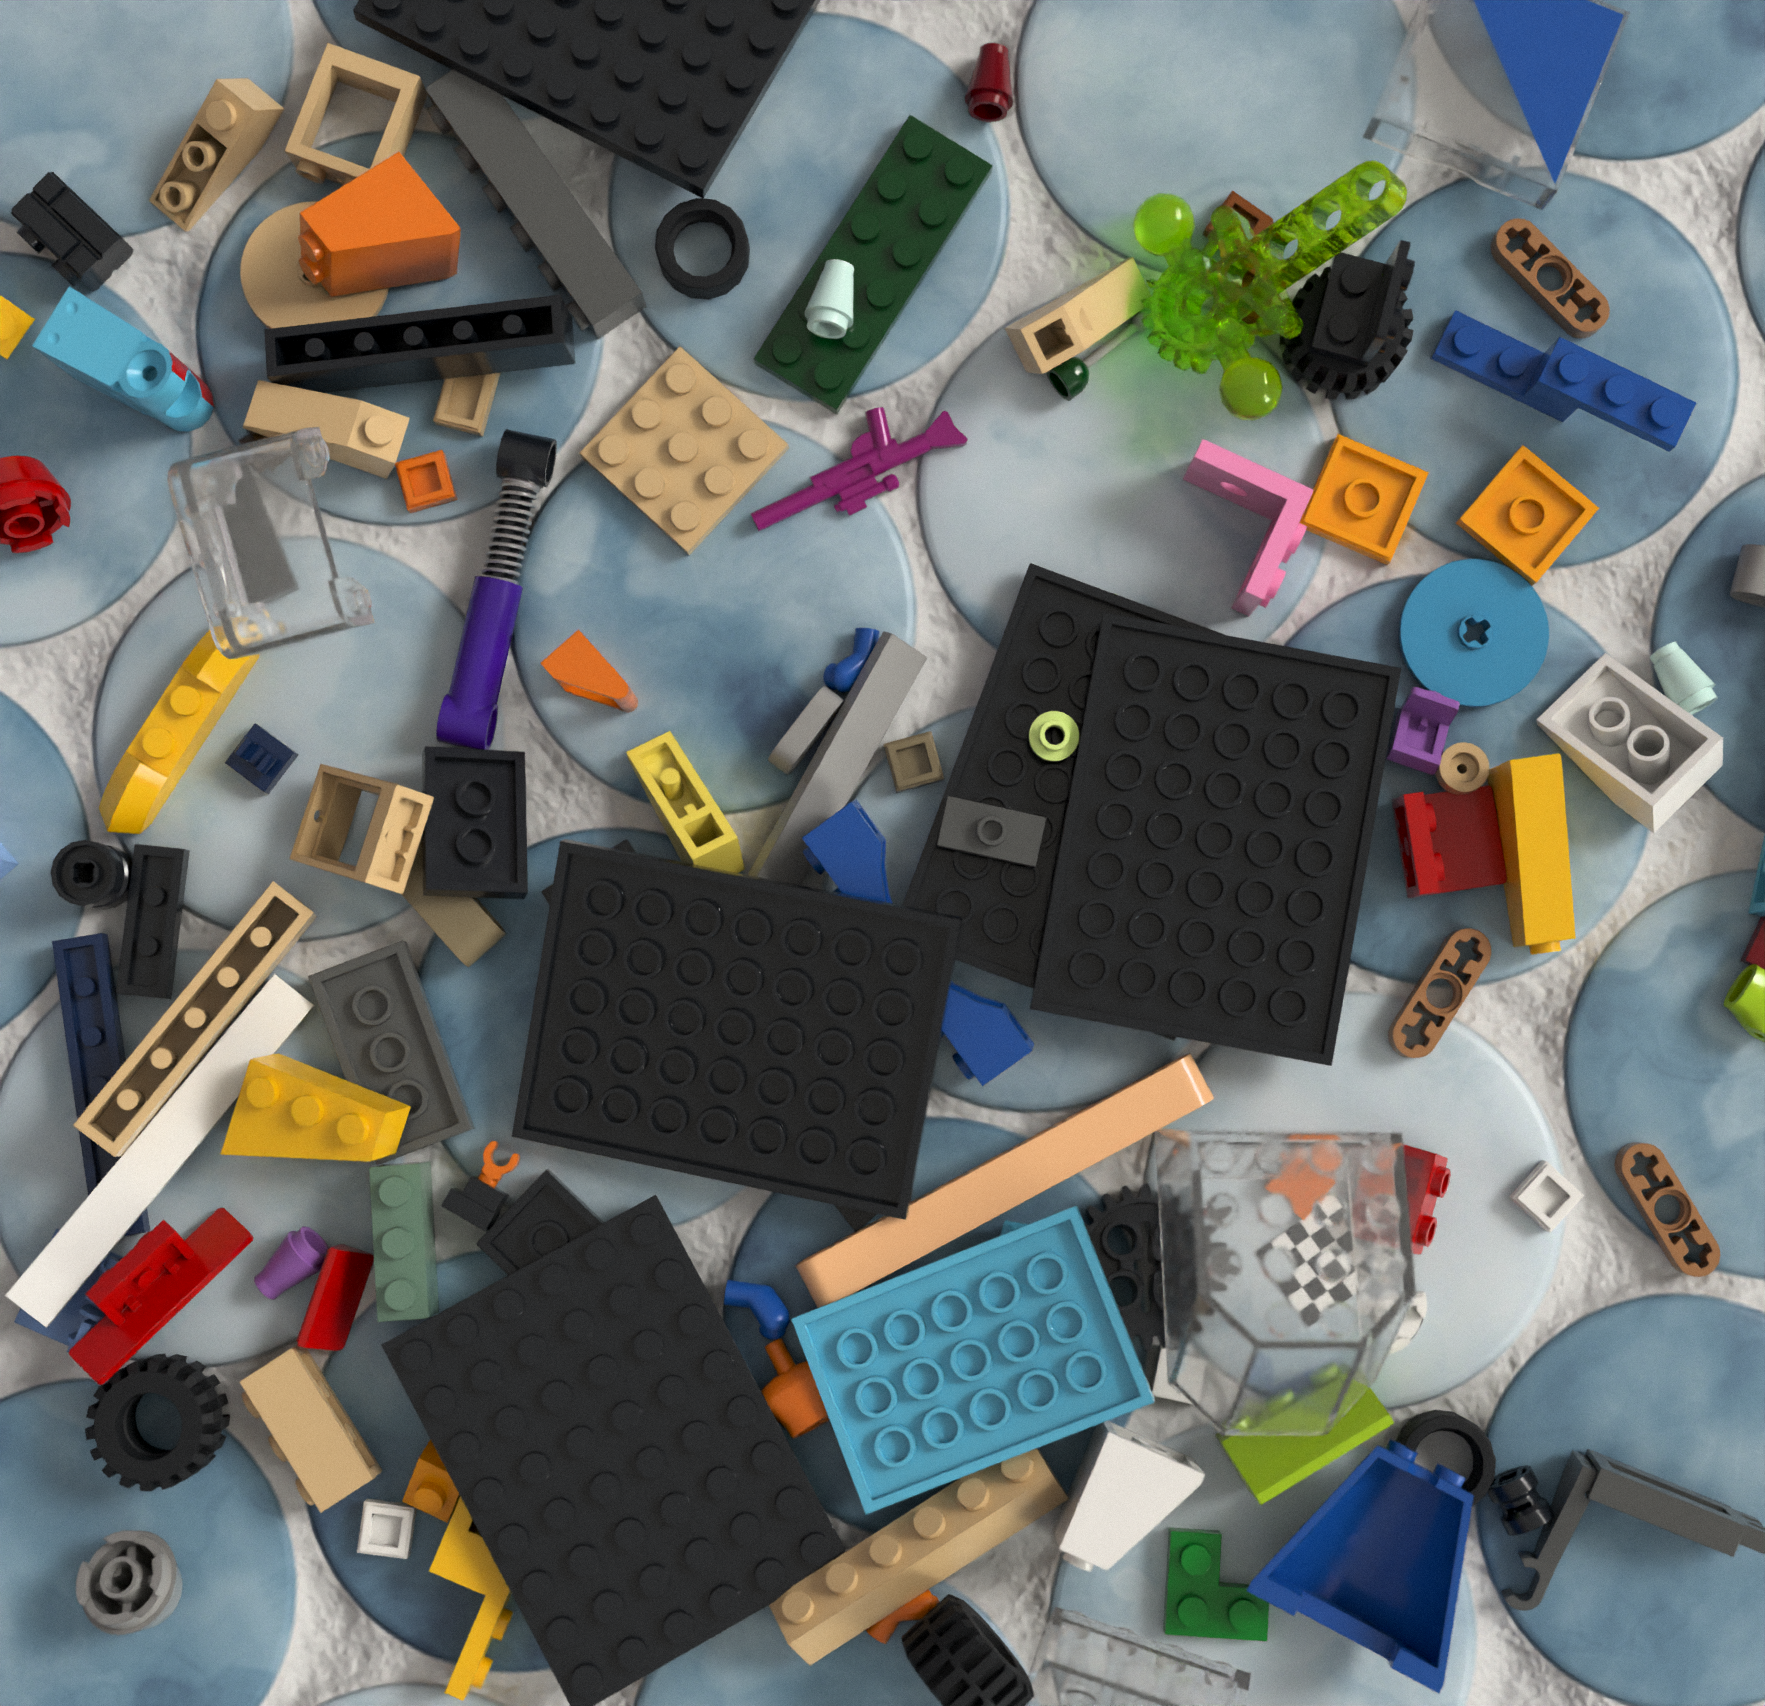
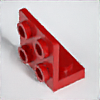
(1449, 841)

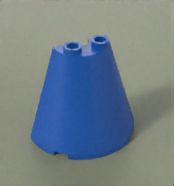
(1381, 1562)

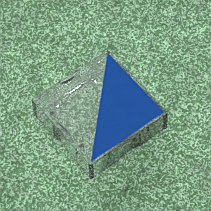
(1498, 88)

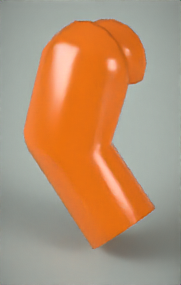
(911, 1611)

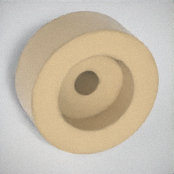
(1471, 764)

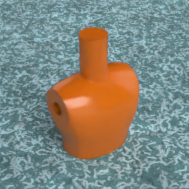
(793, 1393)

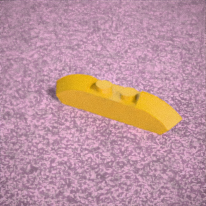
(171, 737)

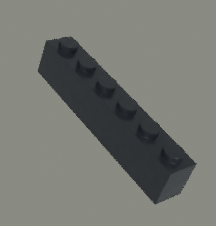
(422, 345)

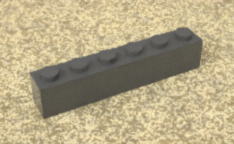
(538, 202)

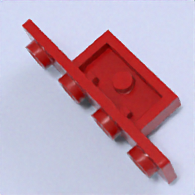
(152, 1287)

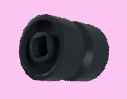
(92, 874)

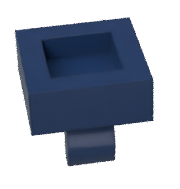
(261, 758)

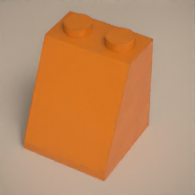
(378, 233)

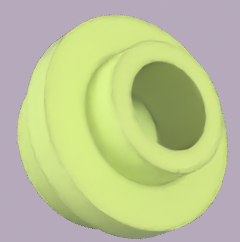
(1049, 751)

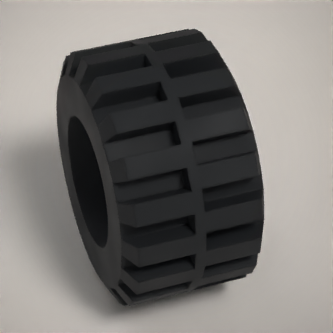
(1330, 373)
(117, 1430)
(965, 1658)

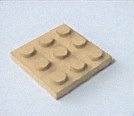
(684, 450)

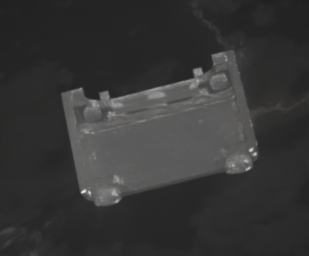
(264, 545)

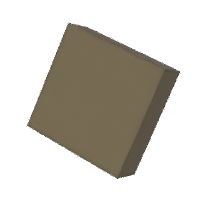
(913, 762)

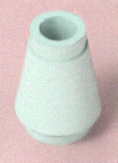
(832, 301)
(1683, 679)

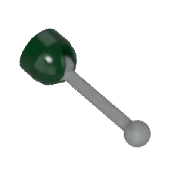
(1073, 375)

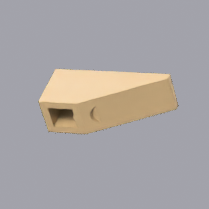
(215, 149)
(1078, 318)

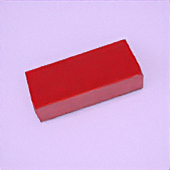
(335, 1298)

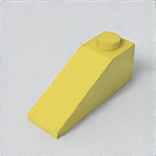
(685, 805)

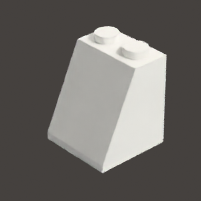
(1120, 1495)

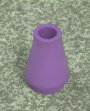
(294, 1261)

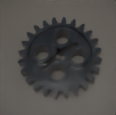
(1129, 1215)

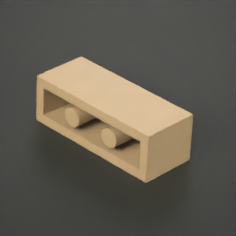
(309, 1428)

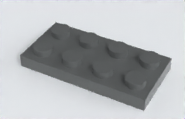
(393, 1042)

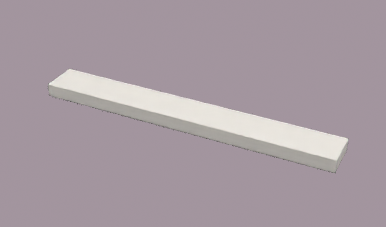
(157, 1153)

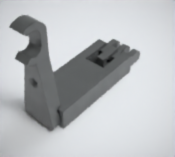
(1636, 1495)

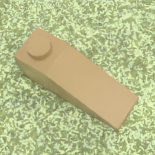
(352, 428)

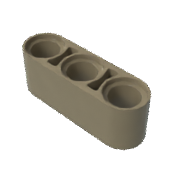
(458, 921)

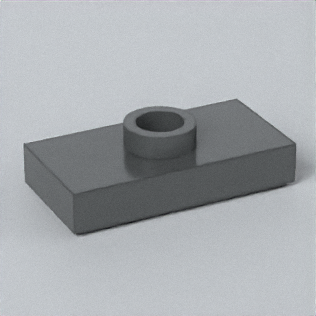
(991, 831)

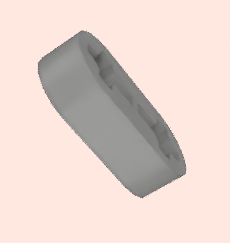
(806, 730)

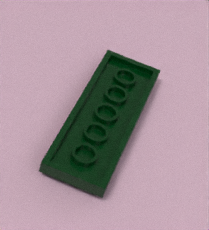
(892, 243)

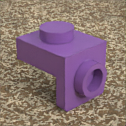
(1422, 730)

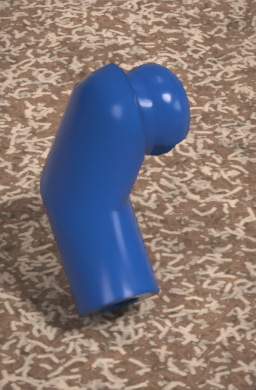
(844, 674)
(764, 1304)

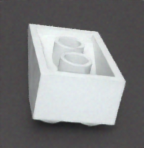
(1633, 741)

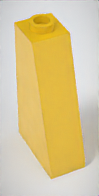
(1535, 851)

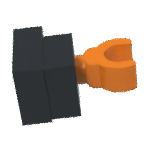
(481, 1199)

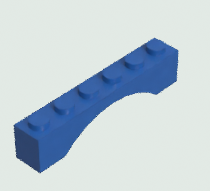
(978, 1027)

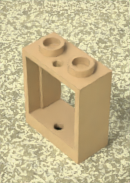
(369, 76)
(391, 836)

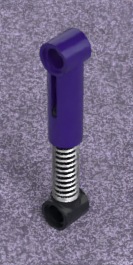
(471, 708)

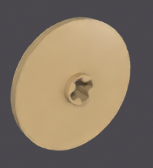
(279, 288)

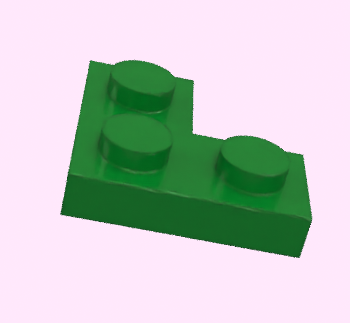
(1197, 1600)

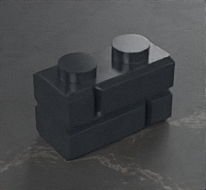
(72, 231)

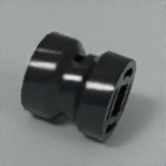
(1519, 1500)

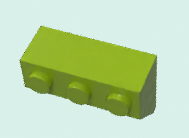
(1278, 1462)

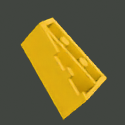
(311, 1115)

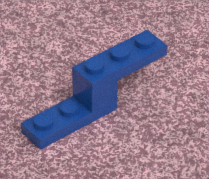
(1564, 380)

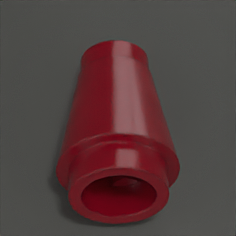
(990, 85)

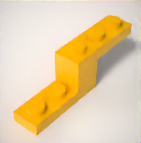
(467, 1561)

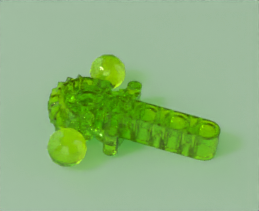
(1166, 226)

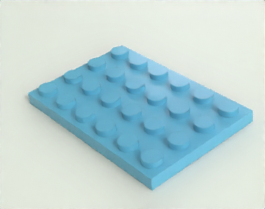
(972, 1360)

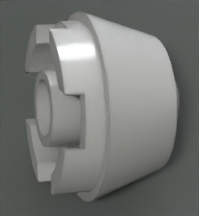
(129, 1583)

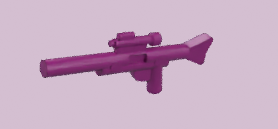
(855, 478)

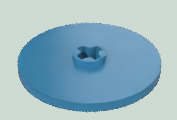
(1482, 594)

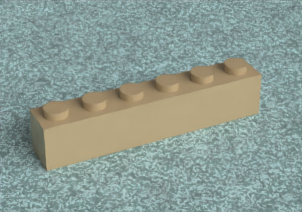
(195, 1020)
(915, 1553)

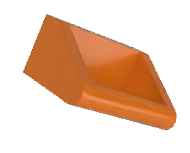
(587, 674)

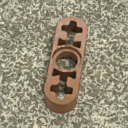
(1585, 292)
(1449, 955)
(1675, 1247)

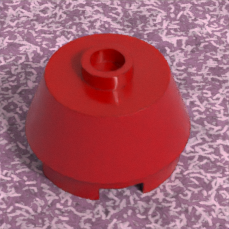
(30, 504)

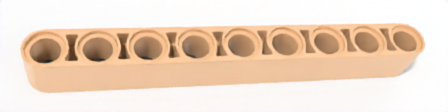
(1005, 1181)

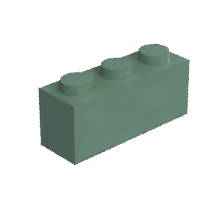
(404, 1241)

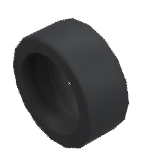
(697, 211)
(1482, 1451)

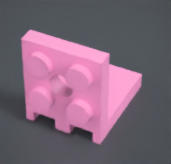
(1264, 494)

